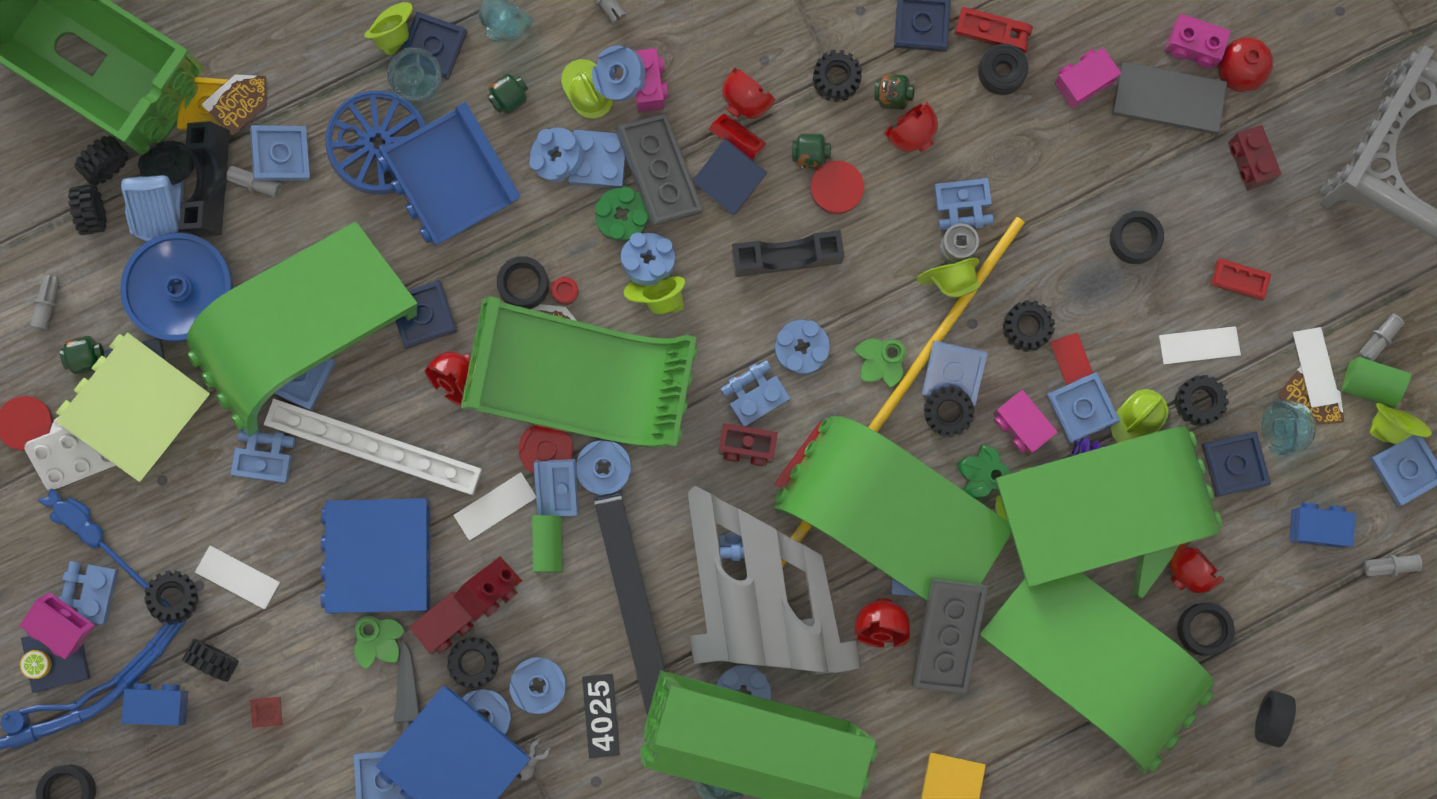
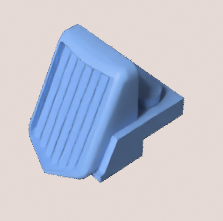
(152, 205)

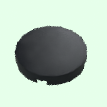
(168, 160)

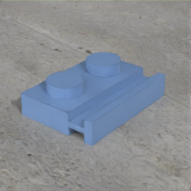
(556, 487)

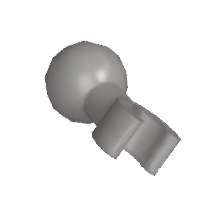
(528, 771)

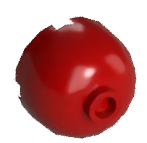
(1246, 64)
(745, 96)
(914, 129)
(450, 373)
(1193, 570)
(881, 623)

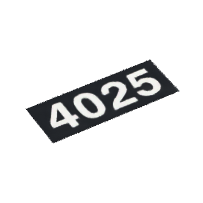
(600, 716)

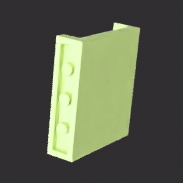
(131, 406)

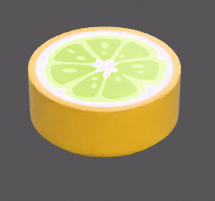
(35, 664)

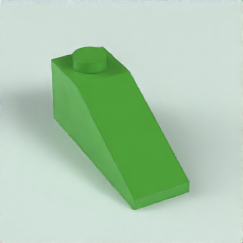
(1149, 568)

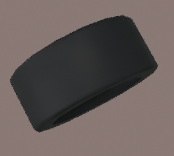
(1151, 223)
(523, 262)
(1223, 616)
(1275, 718)
(84, 777)

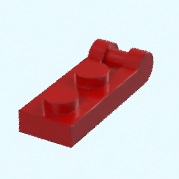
(992, 28)

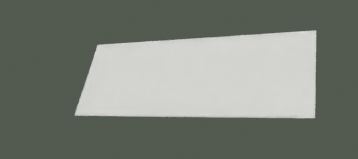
(1199, 345)
(1316, 367)
(495, 506)
(237, 577)

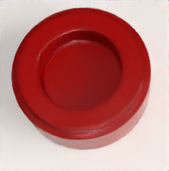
(564, 290)

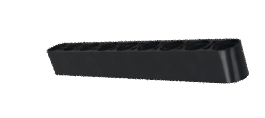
(630, 593)

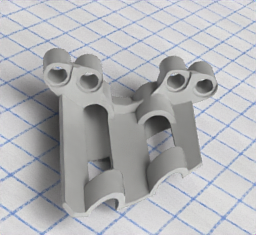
(752, 617)

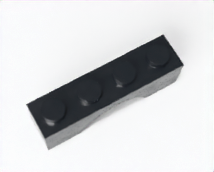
(208, 148)
(808, 252)

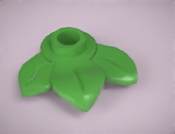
(878, 363)
(380, 643)

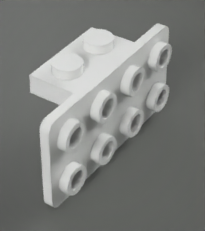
(63, 457)

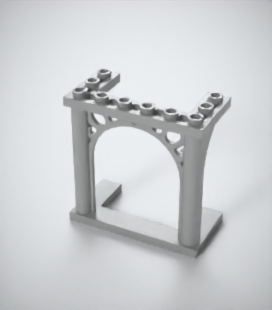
(1358, 180)

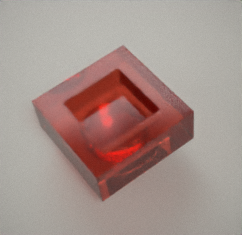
(266, 712)

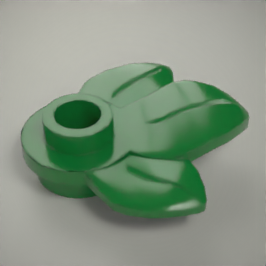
(980, 471)

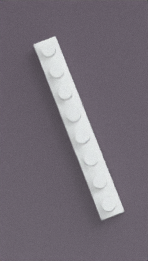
(373, 447)

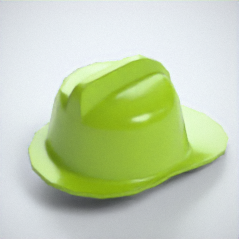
(391, 28)
(581, 91)
(953, 279)
(659, 298)
(1140, 415)
(1396, 425)

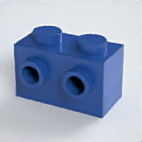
(1322, 527)
(154, 706)

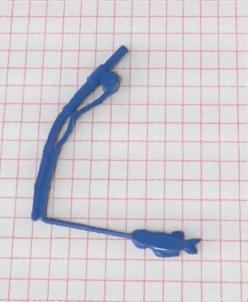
(16, 723)

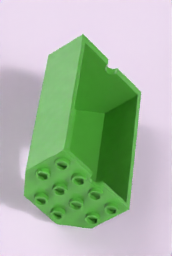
(135, 87)
(753, 743)

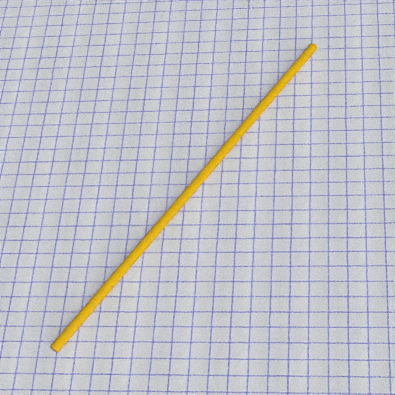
(924, 356)

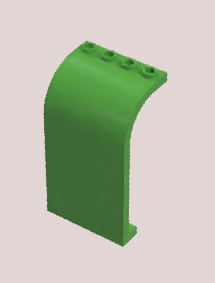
(294, 320)
(578, 376)
(1108, 505)
(891, 508)
(1103, 663)

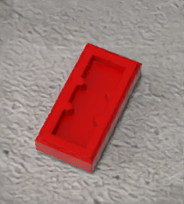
(738, 135)
(1240, 279)

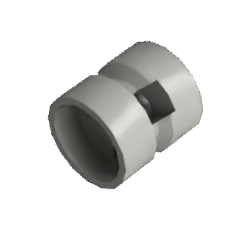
(958, 243)

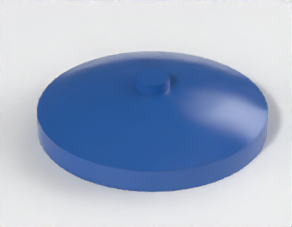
(172, 283)

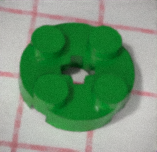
(607, 207)

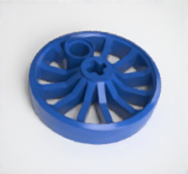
(365, 138)

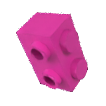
(1197, 41)
(1087, 77)
(655, 91)
(1024, 423)
(56, 625)

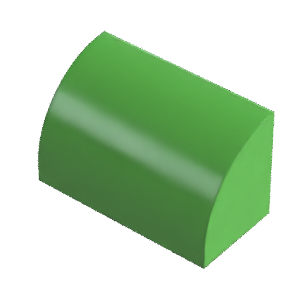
(1375, 382)
(547, 544)

